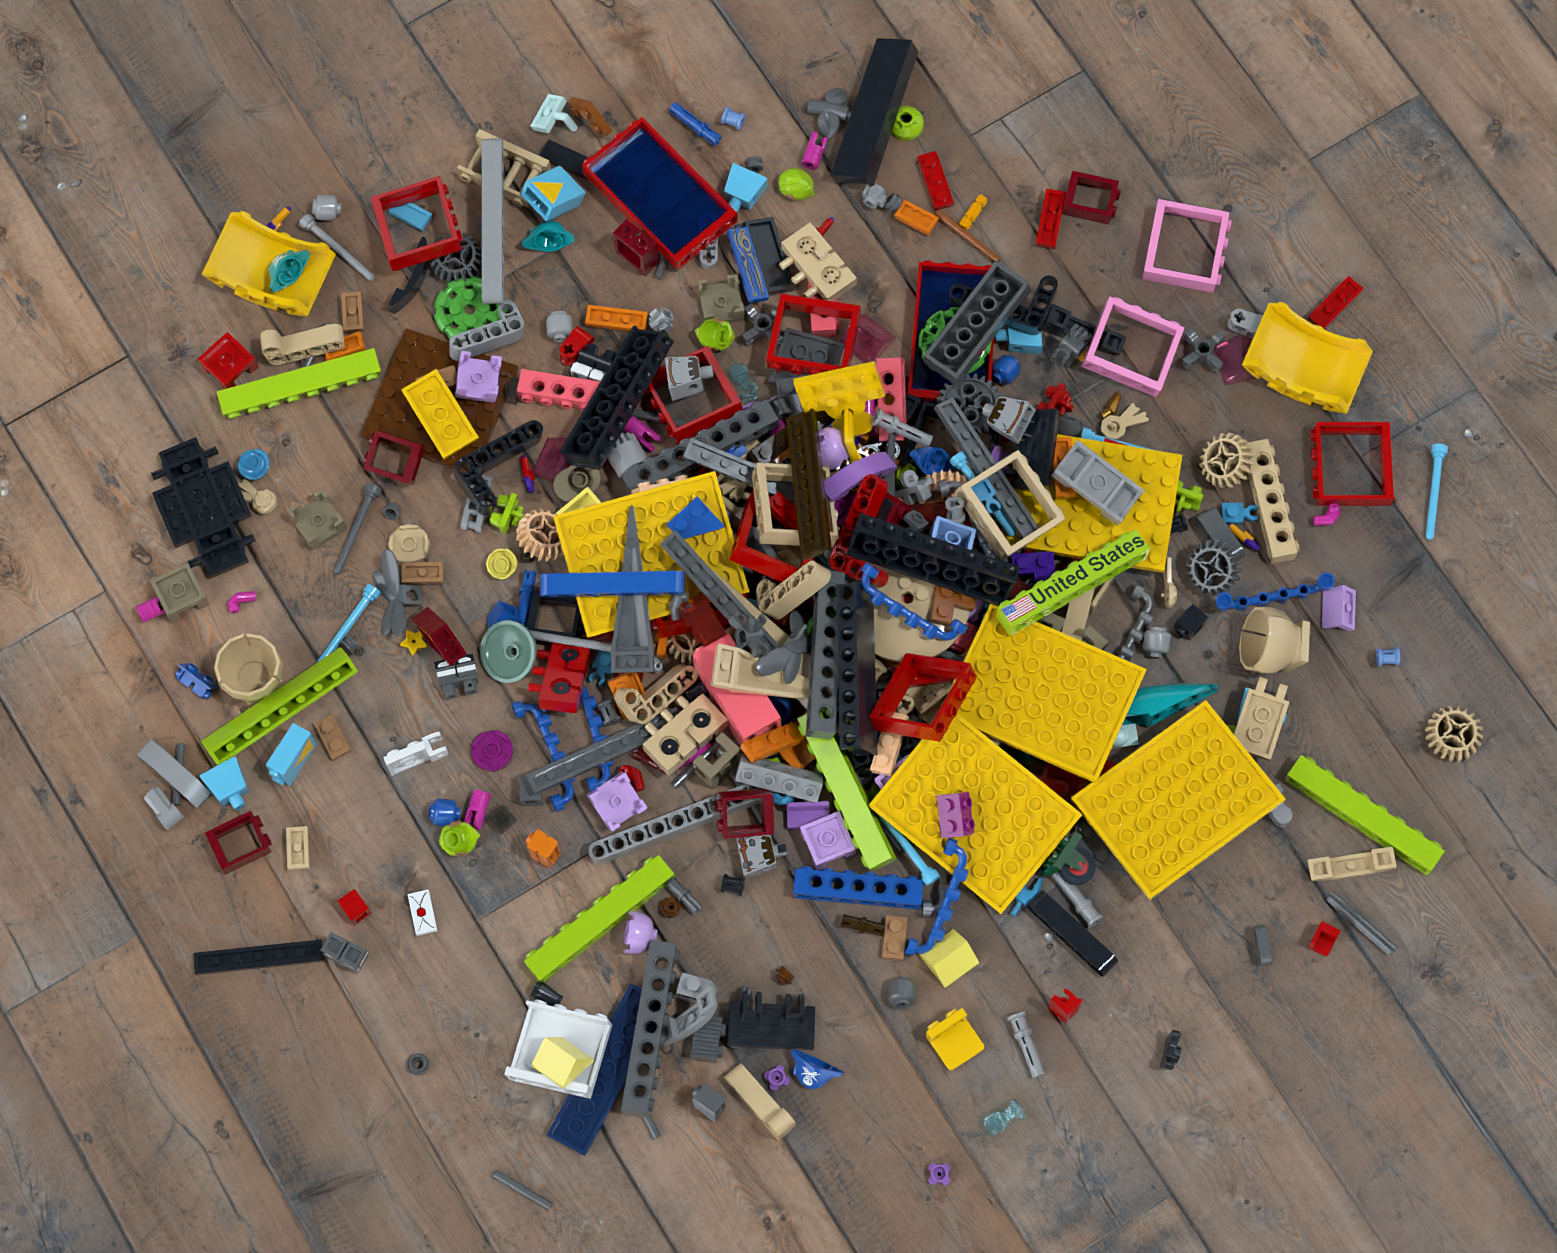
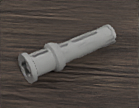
(892, 424)
(955, 511)
(1083, 906)
(1024, 1034)

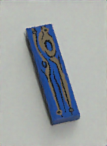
(748, 264)

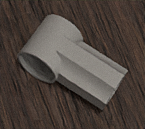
(164, 810)

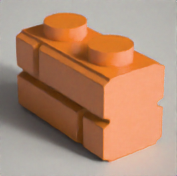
(543, 848)

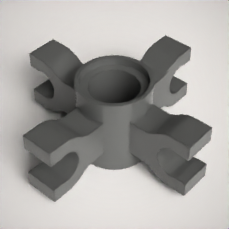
(751, 335)
(1208, 344)
(1072, 345)
(750, 634)

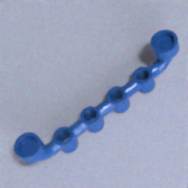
(1225, 601)
(896, 609)
(595, 723)
(551, 741)
(944, 912)

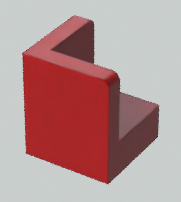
(354, 907)
(1324, 939)

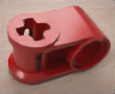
(573, 344)

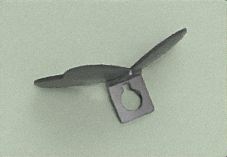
(389, 585)
(790, 654)

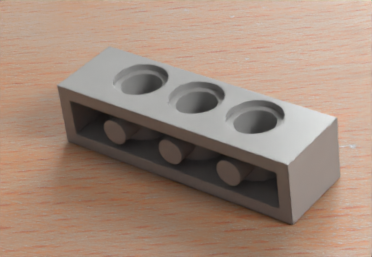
(780, 778)

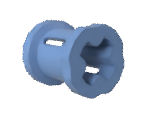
(733, 118)
(1388, 656)

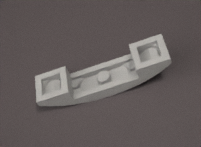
(174, 773)
(691, 1019)

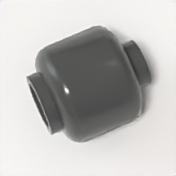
(902, 993)

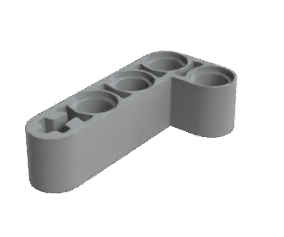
(485, 334)

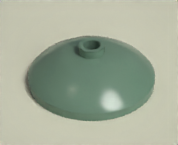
(499, 655)

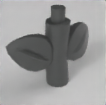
(830, 111)

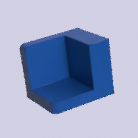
(502, 612)

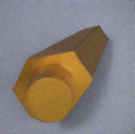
(1111, 406)

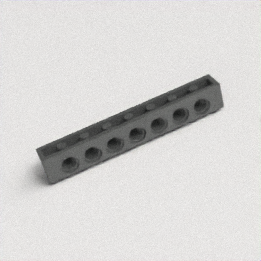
(749, 431)
(815, 724)
(657, 952)

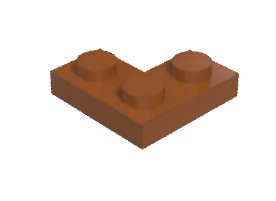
(586, 110)
(944, 603)

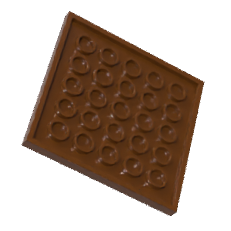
(393, 414)

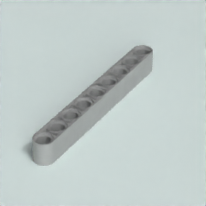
(492, 221)
(670, 830)

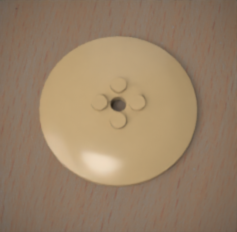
(892, 634)

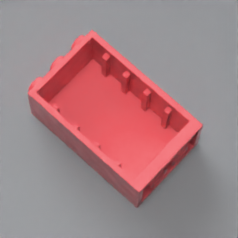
(746, 713)

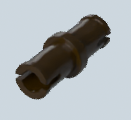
(862, 925)

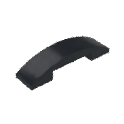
(403, 297)
(1063, 321)

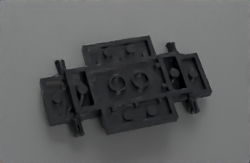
(203, 506)

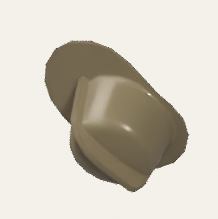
(574, 480)

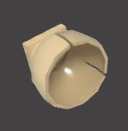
(1281, 648)
(249, 669)

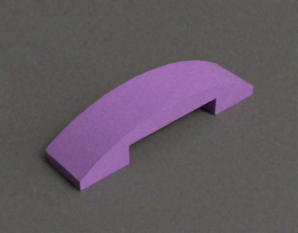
(853, 474)

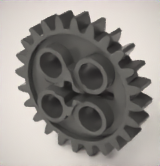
(977, 386)

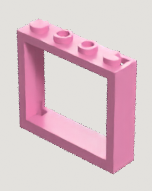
(1178, 278)
(1122, 374)

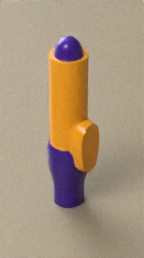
(276, 222)
(1244, 536)

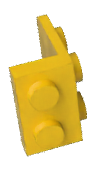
(954, 1039)

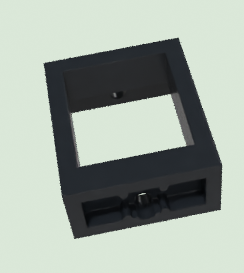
(535, 611)

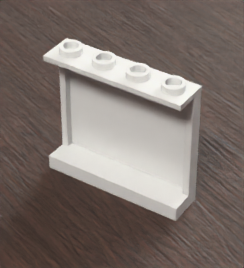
(582, 1030)

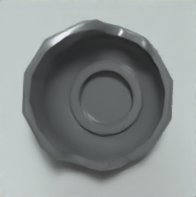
(1069, 426)

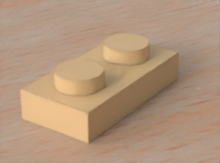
(297, 848)

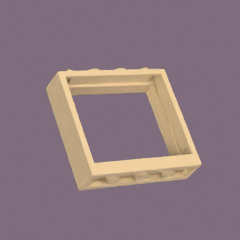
(782, 472)
(985, 522)

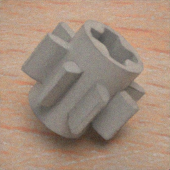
(874, 196)
(661, 319)

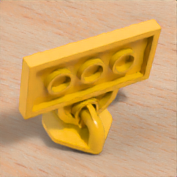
(840, 391)

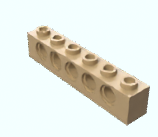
(1276, 550)

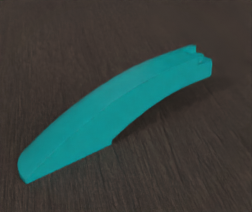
(1157, 703)

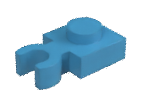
(985, 493)
(1235, 513)
(602, 665)

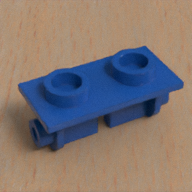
(203, 683)

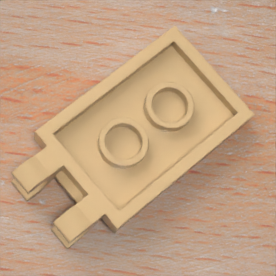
(1261, 720)

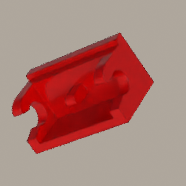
(1065, 1008)

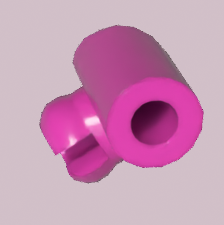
(1329, 517)
(238, 599)

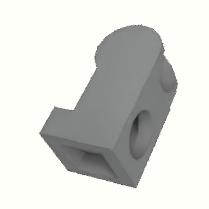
(1282, 814)

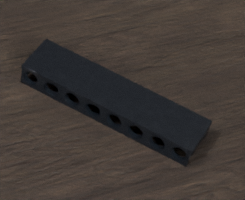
(875, 111)
(616, 398)
(932, 560)
(860, 668)

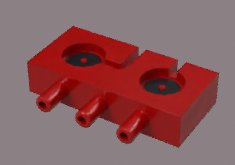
(562, 677)

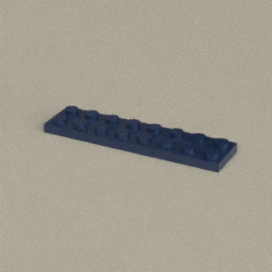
(583, 1117)

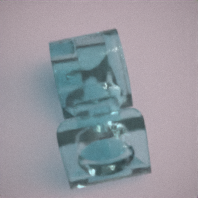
(740, 377)
(998, 1121)

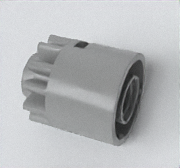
(626, 453)

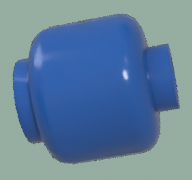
(1005, 370)
(443, 812)

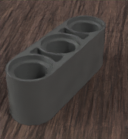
(1215, 528)

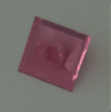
(871, 339)
(1232, 355)
(551, 460)

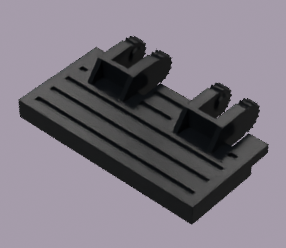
(769, 254)
(1038, 448)
(771, 1027)

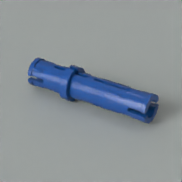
(701, 129)
(526, 596)

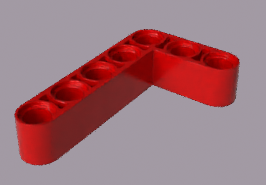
(874, 497)

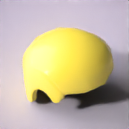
(502, 564)

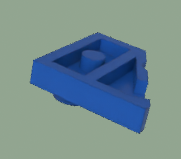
(694, 520)

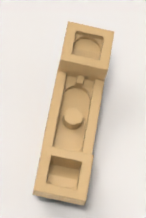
(1352, 865)

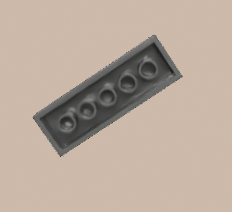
(976, 323)

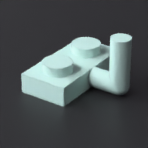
(549, 113)

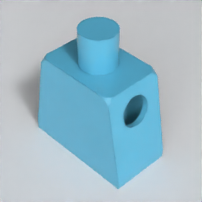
(744, 187)
(1020, 341)
(227, 783)

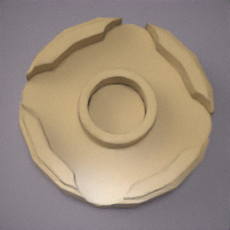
(409, 543)

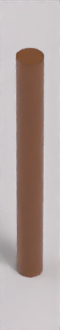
(967, 236)

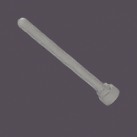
(308, 224)
(572, 641)

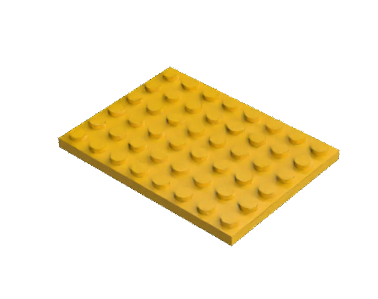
(1089, 530)
(596, 541)
(1049, 694)
(1178, 799)
(1012, 810)

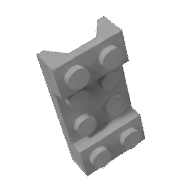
(1097, 482)

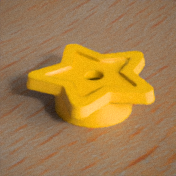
(413, 647)

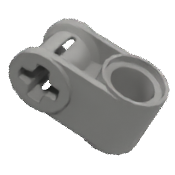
(1248, 322)

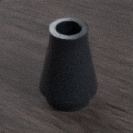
(546, 993)

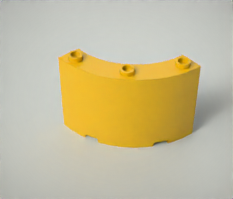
(243, 262)
(1306, 359)

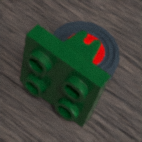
(1072, 862)

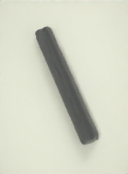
(1361, 923)

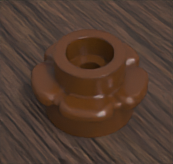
(671, 901)
(784, 975)

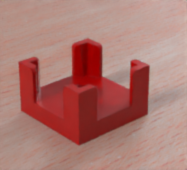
(227, 360)

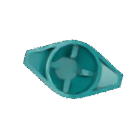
(548, 237)
(287, 268)

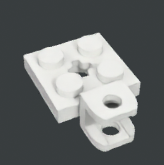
(415, 754)

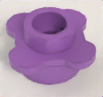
(775, 1084)
(943, 1169)

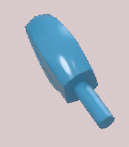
(1026, 895)

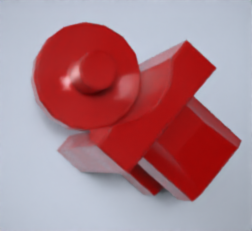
(1059, 399)

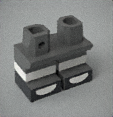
(466, 676)
(344, 952)

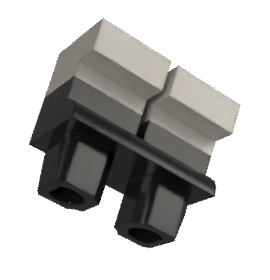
(590, 365)

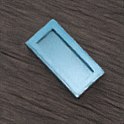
(412, 215)

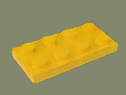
(440, 414)

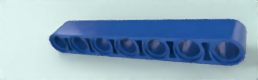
(612, 584)

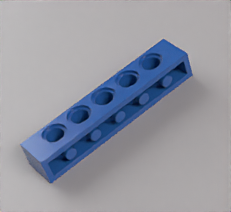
(867, 896)

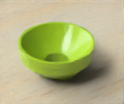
(910, 130)

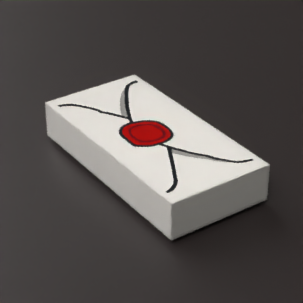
(422, 912)

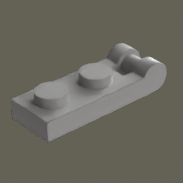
(470, 510)

